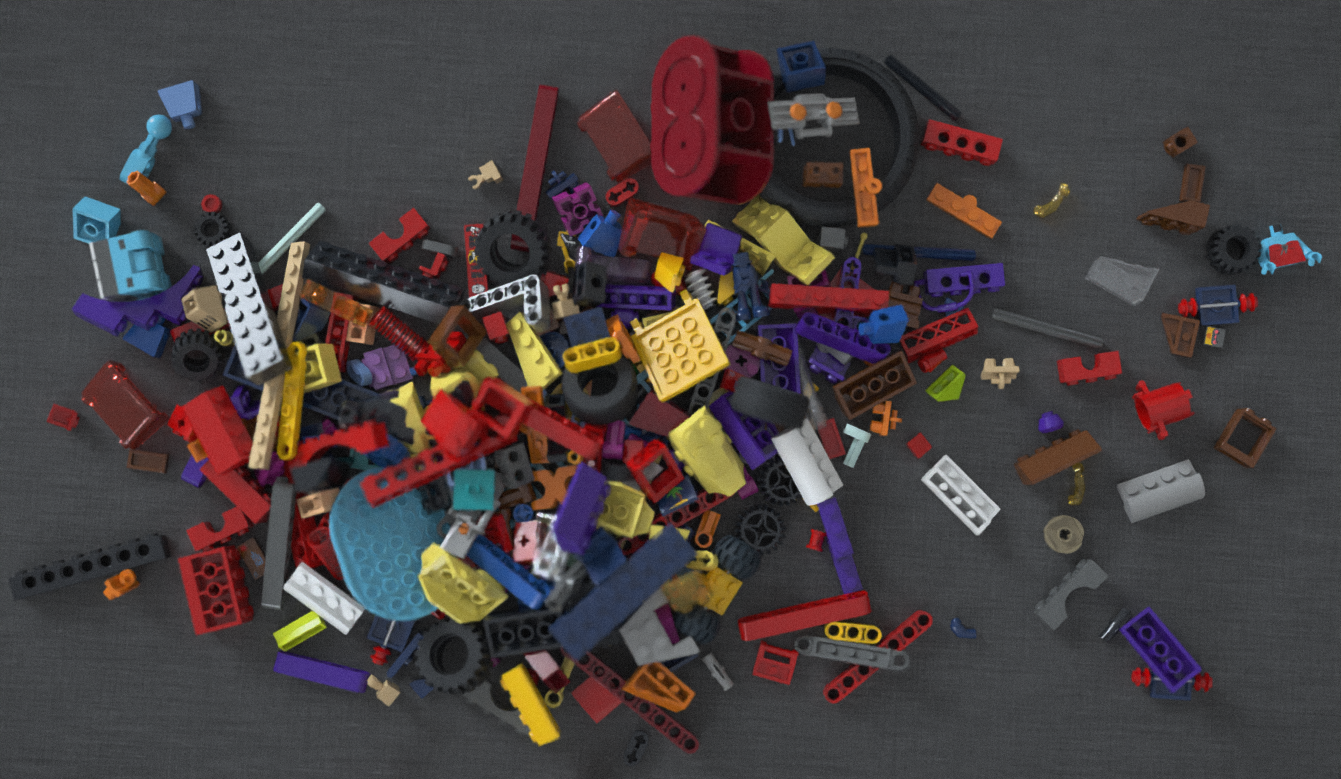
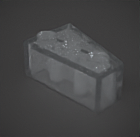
(1122, 279)
(548, 557)

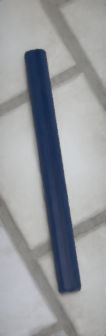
(928, 252)

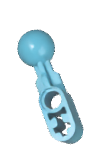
(143, 157)

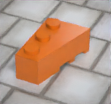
(659, 686)

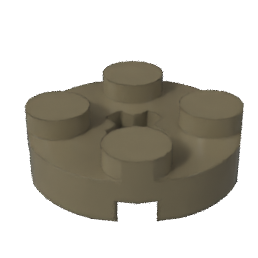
(1074, 536)

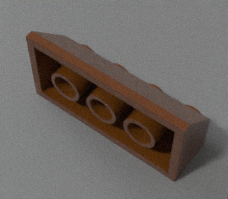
(874, 385)
(1056, 457)

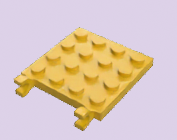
(679, 348)

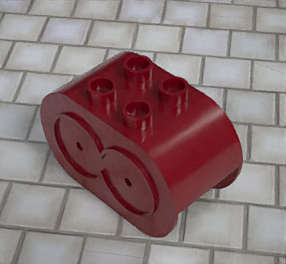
(712, 122)

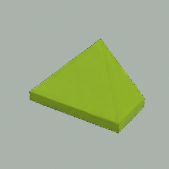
(948, 385)

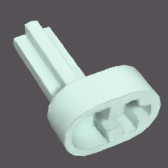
(860, 438)

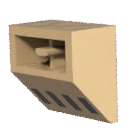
(205, 308)

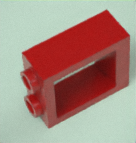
(518, 416)
(665, 481)

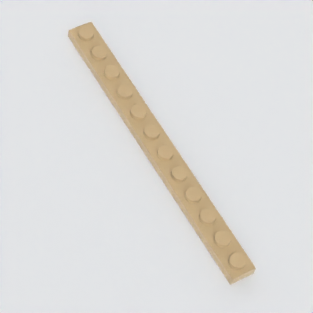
(273, 388)

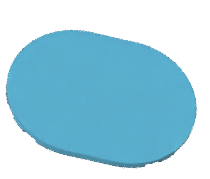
(384, 548)

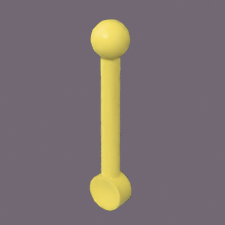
(863, 236)

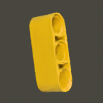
(582, 353)
(861, 635)

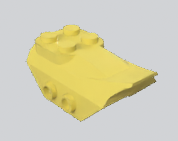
(708, 454)
(625, 511)
(457, 588)

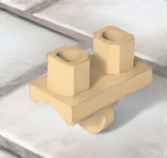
(999, 374)

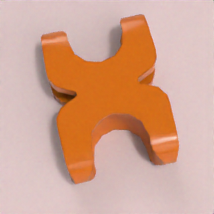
(555, 486)

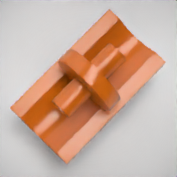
(882, 427)
(120, 584)

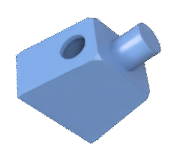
(182, 102)

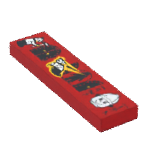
(476, 279)

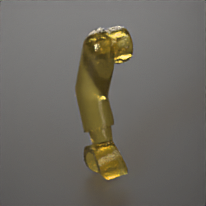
(1047, 209)
(1077, 498)

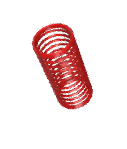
(422, 344)
(321, 556)

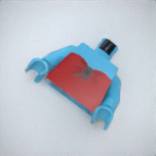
(1284, 250)

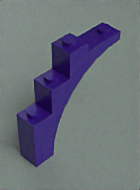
(144, 313)

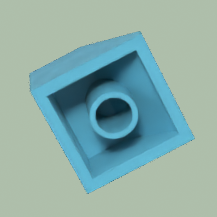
(95, 220)

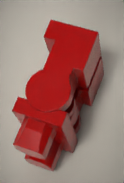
(432, 362)

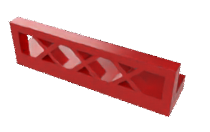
(943, 340)

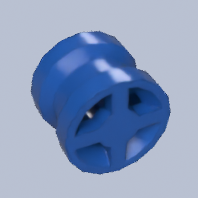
(523, 510)

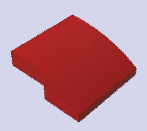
(595, 698)

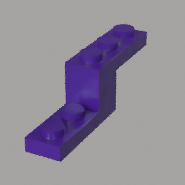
(839, 545)

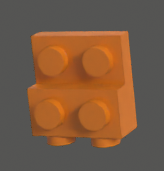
(620, 333)

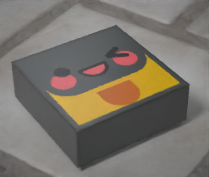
(1213, 337)

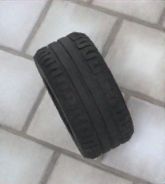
(770, 402)
(605, 408)

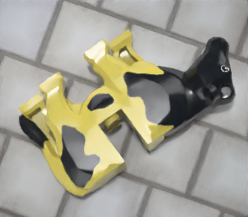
(403, 411)

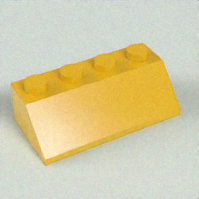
(531, 704)

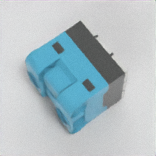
(130, 266)

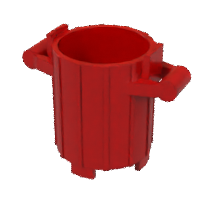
(1161, 406)

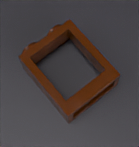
(475, 331)
(1251, 459)

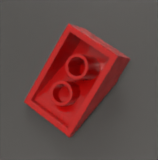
(453, 423)

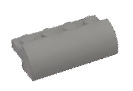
(1161, 491)

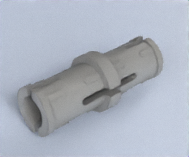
(717, 671)

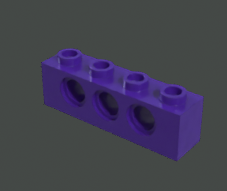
(993, 272)
(639, 297)

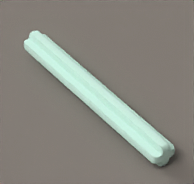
(285, 243)

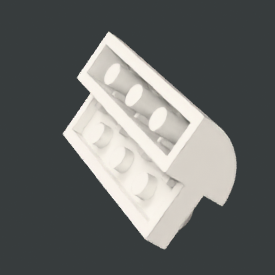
(807, 463)
(961, 495)
(324, 598)

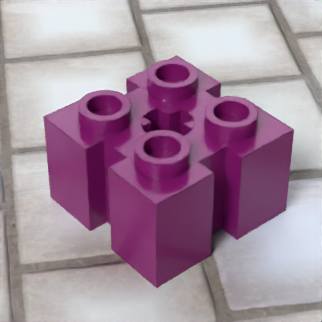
(566, 205)

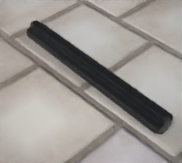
(922, 87)

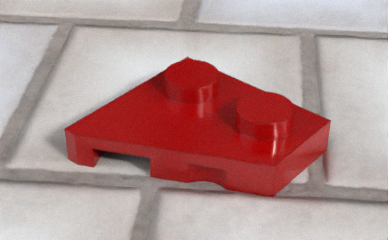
(497, 531)

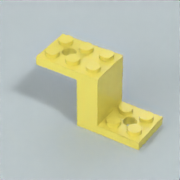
(783, 237)

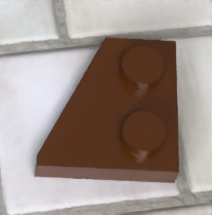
(1180, 334)

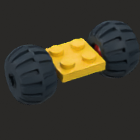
(739, 560)

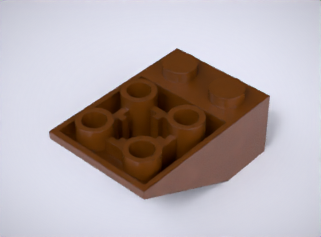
(1184, 217)

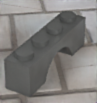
(1052, 610)
(484, 697)

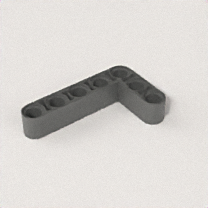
(526, 291)

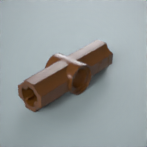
(762, 348)

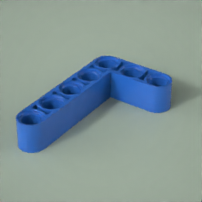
(510, 573)

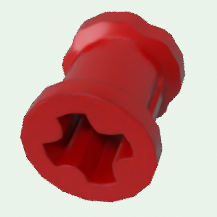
(816, 540)

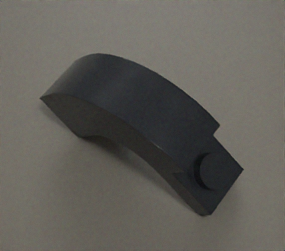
(556, 451)

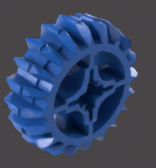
(389, 455)

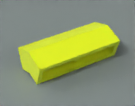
(299, 631)

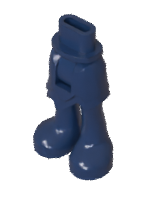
(746, 278)

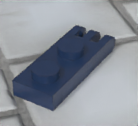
(406, 657)

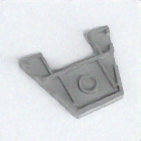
(647, 637)

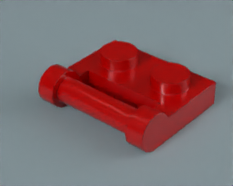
(774, 669)

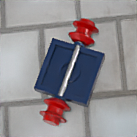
(1217, 305)
(389, 634)
(1159, 690)

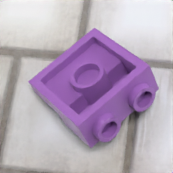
(387, 366)

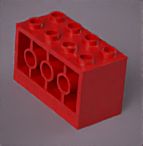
(216, 589)

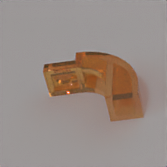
(336, 303)

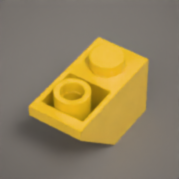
(669, 271)
(725, 289)

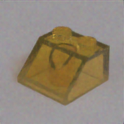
(688, 592)

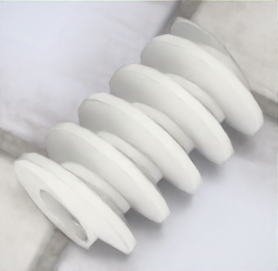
(700, 288)

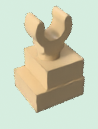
(489, 173)
(564, 306)
(386, 692)

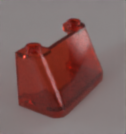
(616, 136)
(660, 229)
(122, 405)

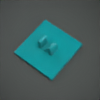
(473, 489)

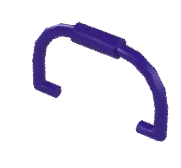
(951, 306)

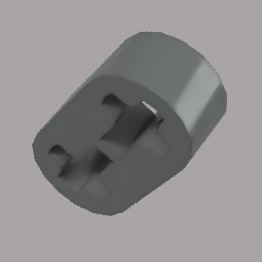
(435, 247)

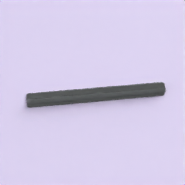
(1047, 328)

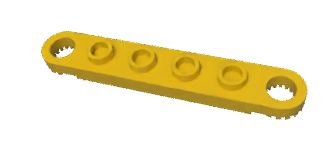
(292, 402)

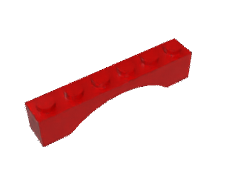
(800, 296)
(363, 439)

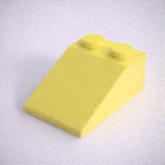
(320, 367)

